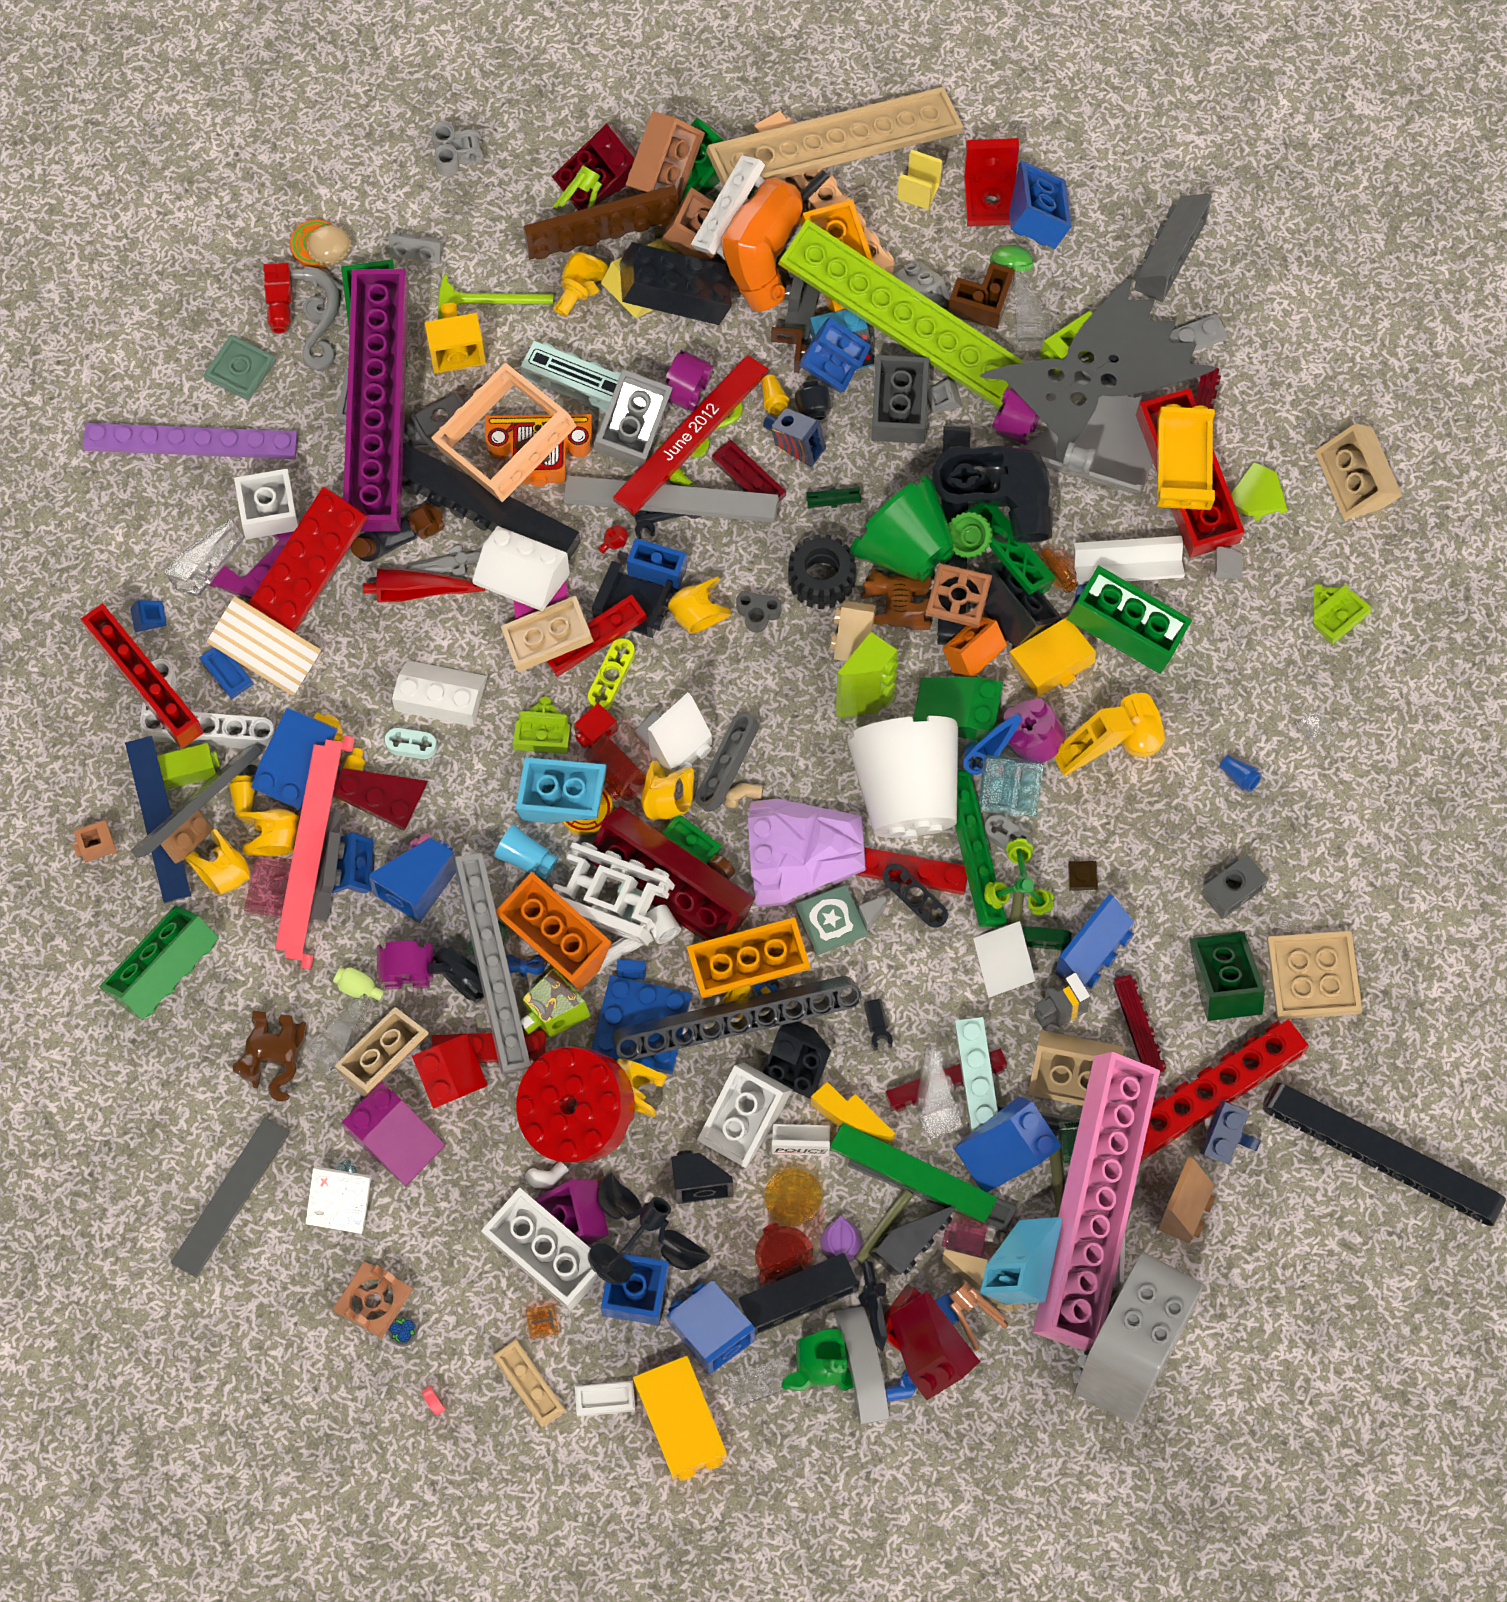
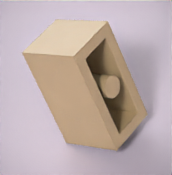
(854, 624)

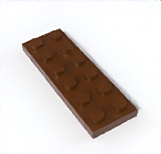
(600, 222)

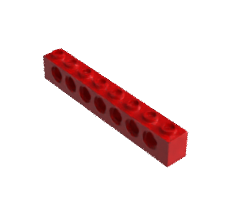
(1282, 1035)

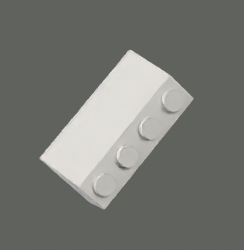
(542, 1248)

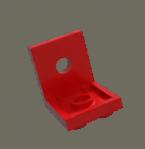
(987, 172)

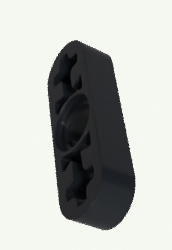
(914, 907)

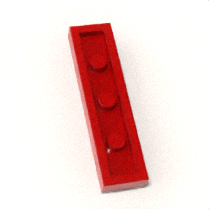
(604, 630)
(930, 873)
(485, 1049)

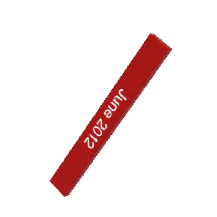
(690, 435)

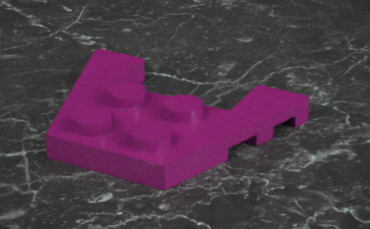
(246, 587)

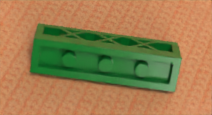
(1006, 549)

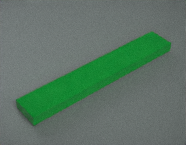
(975, 852)
(913, 1173)

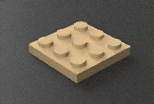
(1314, 975)

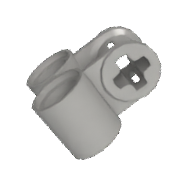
(454, 148)

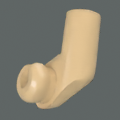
(740, 791)

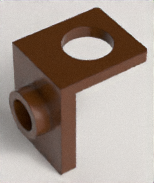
(796, 338)

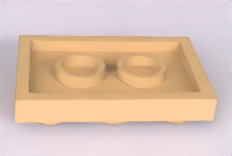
(547, 634)

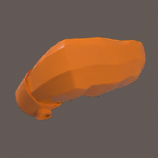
(758, 237)

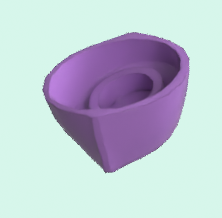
(841, 1238)

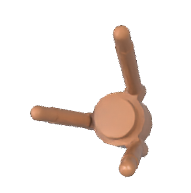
(967, 1297)

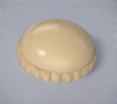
(328, 245)

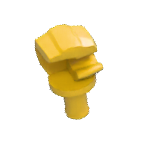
(579, 280)

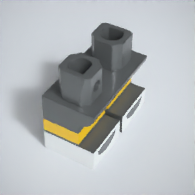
(1063, 1005)

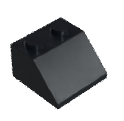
(699, 1178)

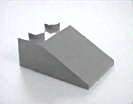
(632, 418)

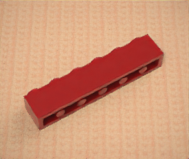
(142, 676)

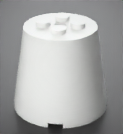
(908, 775)

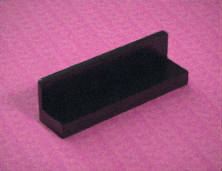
(799, 1293)

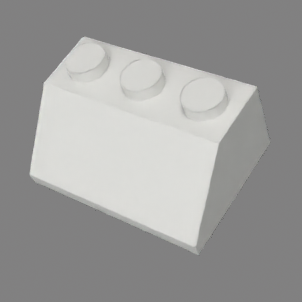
(521, 568)
(439, 693)

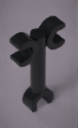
(645, 520)

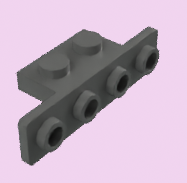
(801, 305)
(328, 874)

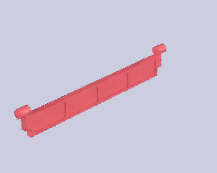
(309, 849)

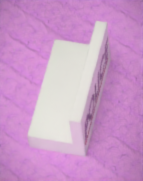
(801, 1139)

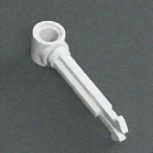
(664, 930)

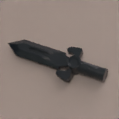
(870, 1298)

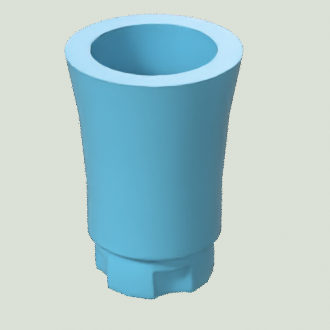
(525, 853)

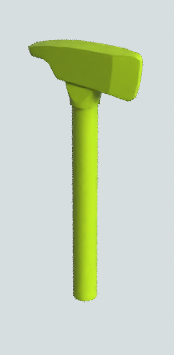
(449, 295)

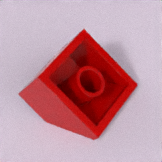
(449, 1070)

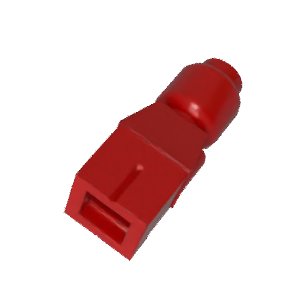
(278, 296)

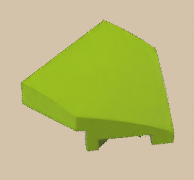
(1259, 493)
(1337, 611)
(542, 729)

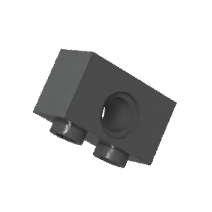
(1227, 900)

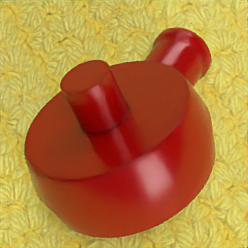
(614, 538)

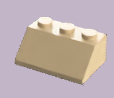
(1358, 472)
(380, 1051)
(1064, 1066)

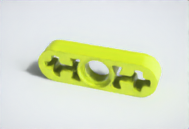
(626, 661)

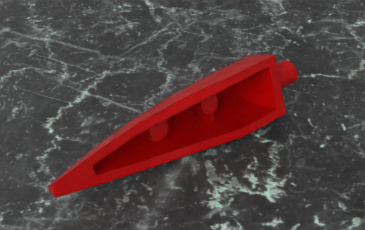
(407, 584)

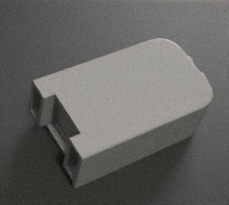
(1137, 1338)

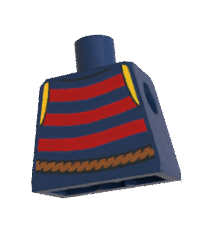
(797, 435)

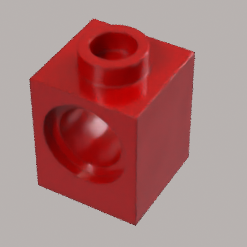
(594, 725)

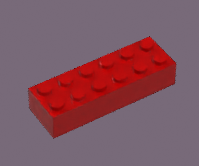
(1199, 528)

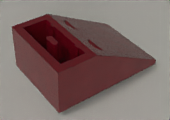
(605, 154)

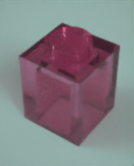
(964, 1239)

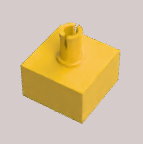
(454, 340)

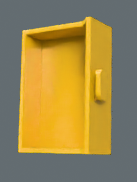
(1053, 657)

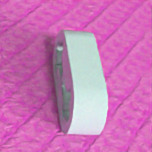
(411, 737)

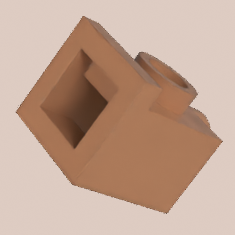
(93, 833)

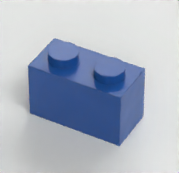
(656, 563)

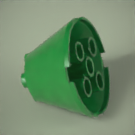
(908, 533)

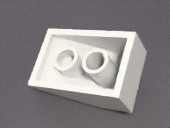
(679, 736)
(744, 1114)

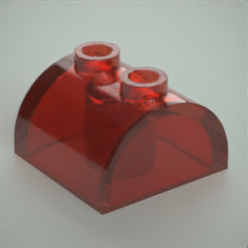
(621, 773)
(780, 1250)

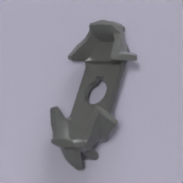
(420, 426)

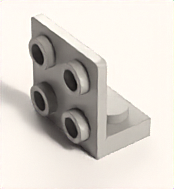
(925, 282)

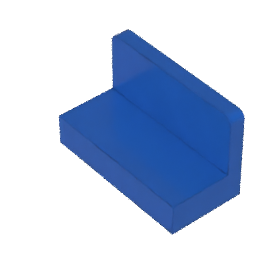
(356, 863)

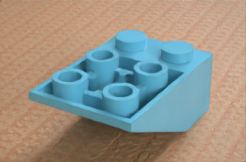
(1023, 1263)

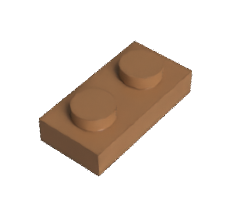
(186, 837)

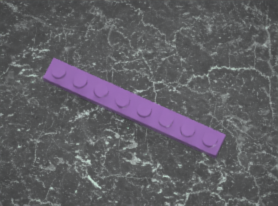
(190, 441)

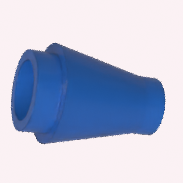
(1241, 773)

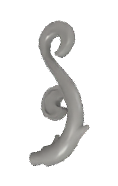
(323, 318)

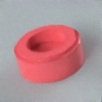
(433, 1400)

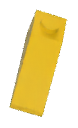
(1094, 738)

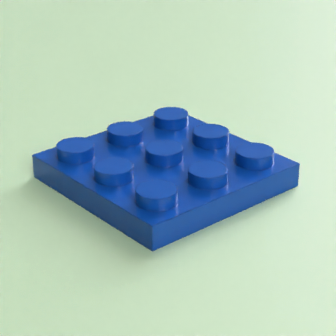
(636, 1002)

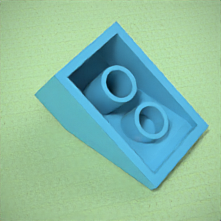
(559, 790)

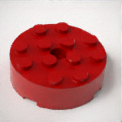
(548, 1099)

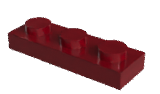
(745, 471)

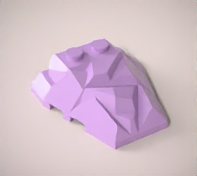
(801, 849)

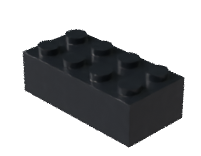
(675, 283)

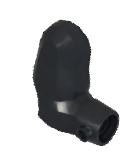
(1000, 479)

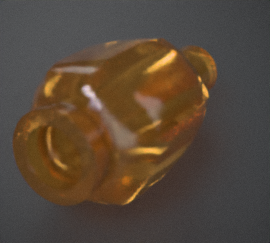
(1062, 570)

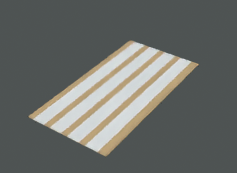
(263, 646)

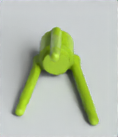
(585, 180)

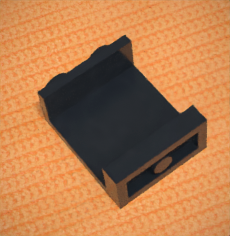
(650, 597)

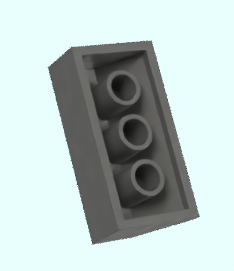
(1172, 245)

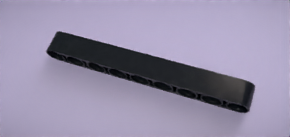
(953, 437)
(723, 1014)
(1385, 1153)

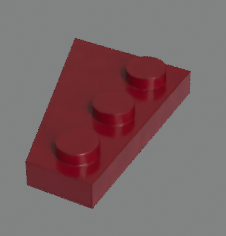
(380, 795)

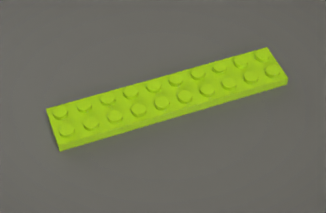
(897, 311)

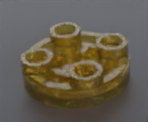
(793, 1197)

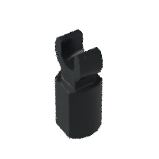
(877, 1022)

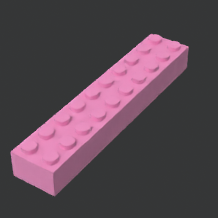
(1097, 1199)

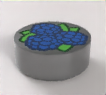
(403, 1331)

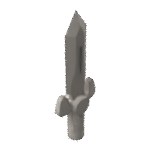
(447, 562)

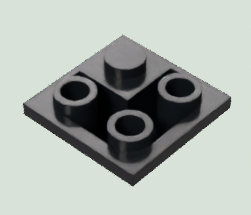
(798, 1058)

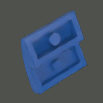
(834, 355)

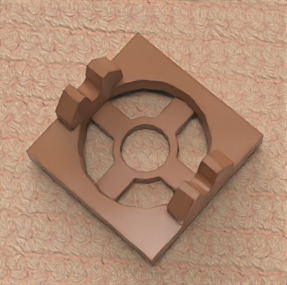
(947, 572)
(380, 1325)

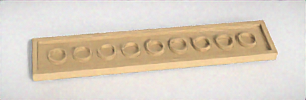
(842, 136)

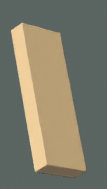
(528, 1383)

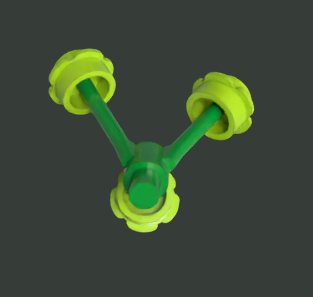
(998, 893)

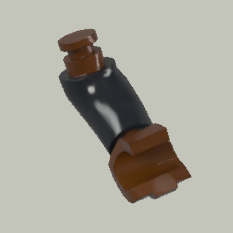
(375, 544)

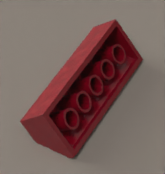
(701, 896)

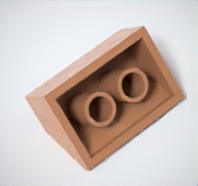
(665, 155)

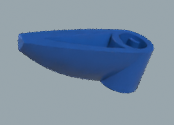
(990, 744)

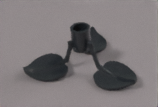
(620, 1202)

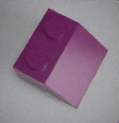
(577, 1209)

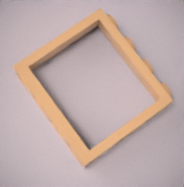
(529, 455)

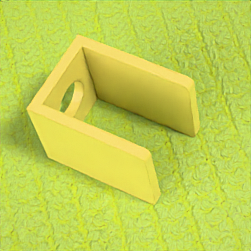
(922, 180)

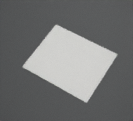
(1004, 959)

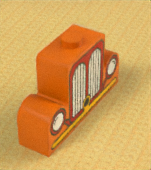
(505, 430)

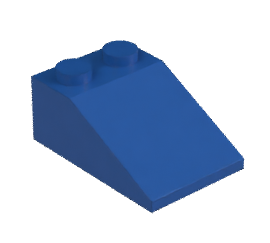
(1039, 206)
(288, 757)
(1007, 1145)

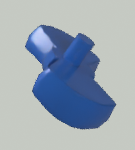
(535, 965)

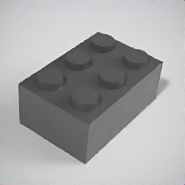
(900, 399)

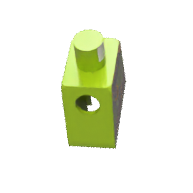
(553, 1006)

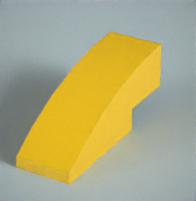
(851, 1112)

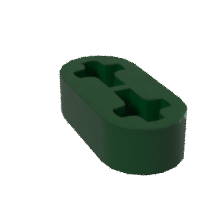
(1046, 938)

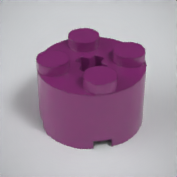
(688, 377)
(1016, 418)
(1038, 733)
(404, 964)

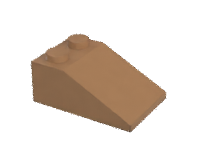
(1188, 1203)

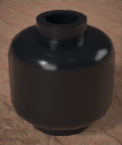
(813, 400)

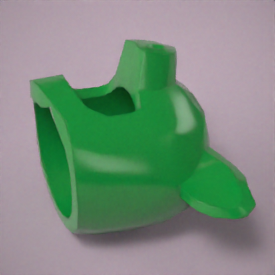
(820, 1362)

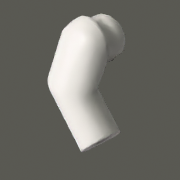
(546, 1179)

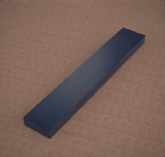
(155, 810)

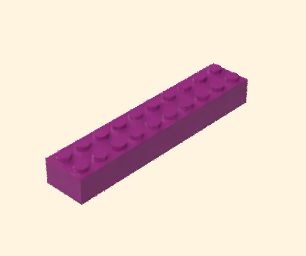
(376, 396)

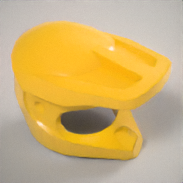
(691, 607)
(1148, 726)
(658, 792)
(278, 832)
(226, 872)
(639, 1076)

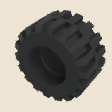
(821, 591)

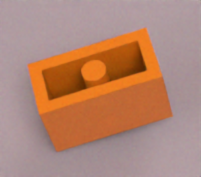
(974, 648)

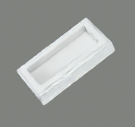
(604, 1398)

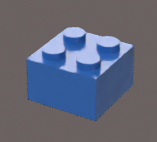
(641, 1296)

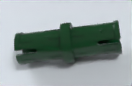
(833, 497)

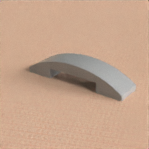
(863, 1365)

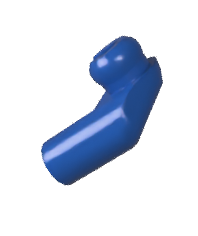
(903, 1390)

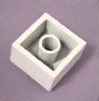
(266, 504)

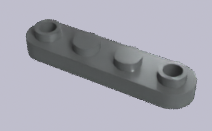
(727, 762)

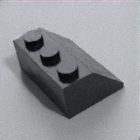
(1016, 611)

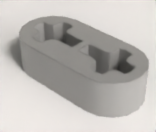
(1009, 828)

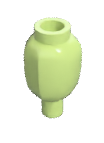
(357, 983)

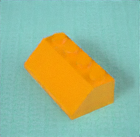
(844, 224)
(747, 958)

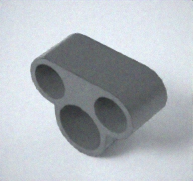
(758, 605)

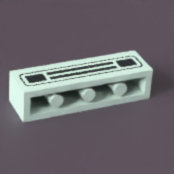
(569, 375)

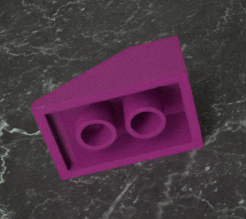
(392, 1134)

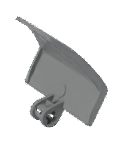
(1107, 450)

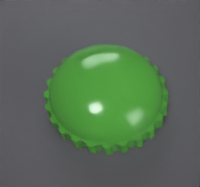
(1013, 257)
(970, 534)

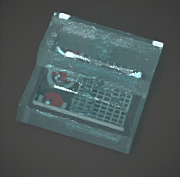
(1010, 786)

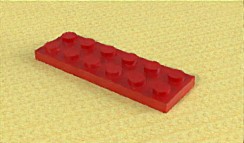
(308, 559)

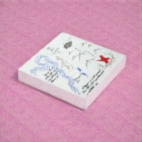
(338, 1199)

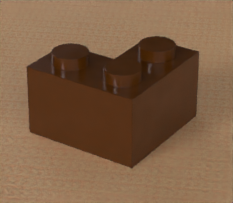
(984, 301)

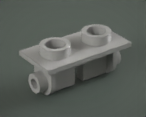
(410, 247)

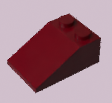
(931, 1346)

